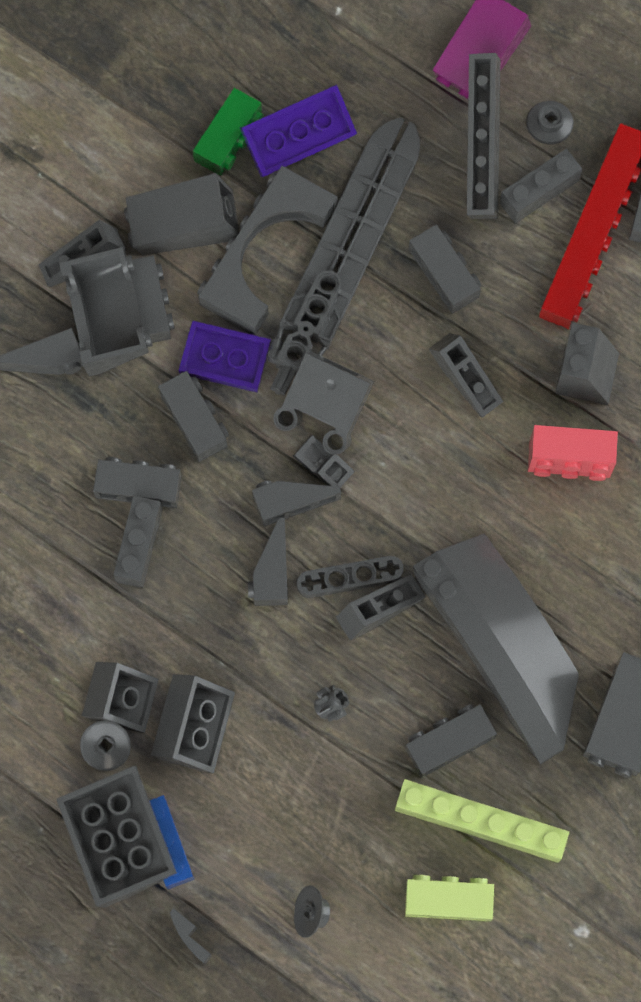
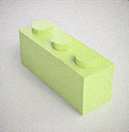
(449, 898)

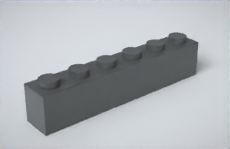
(483, 136)

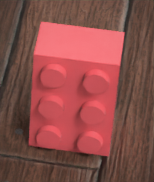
(572, 452)

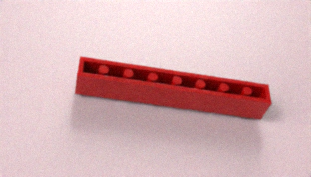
(593, 228)

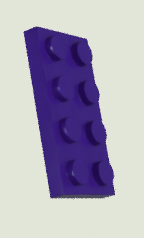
(298, 130)

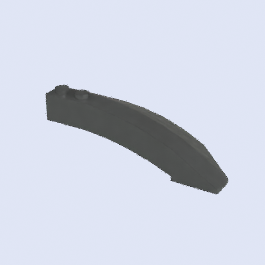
(504, 639)

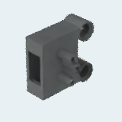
(327, 394)

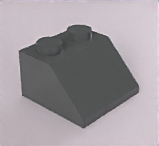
(120, 696)

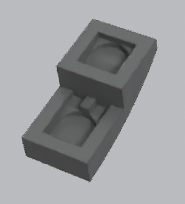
(323, 465)
(186, 930)

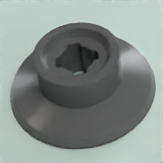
(549, 132)
(97, 755)
(310, 912)

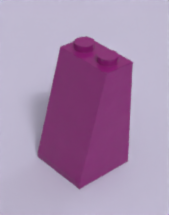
(487, 28)

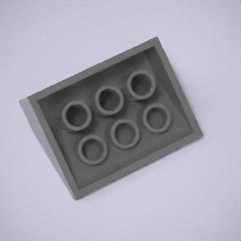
(116, 837)

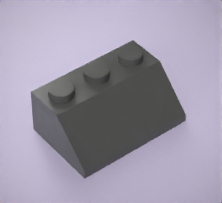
(193, 723)

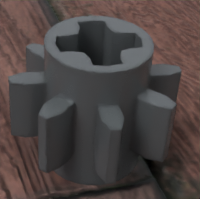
(331, 703)

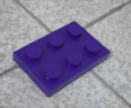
(225, 356)

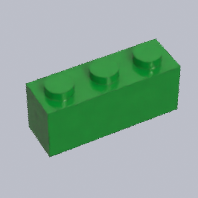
(223, 136)

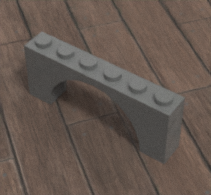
(286, 199)

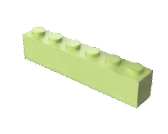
(482, 821)

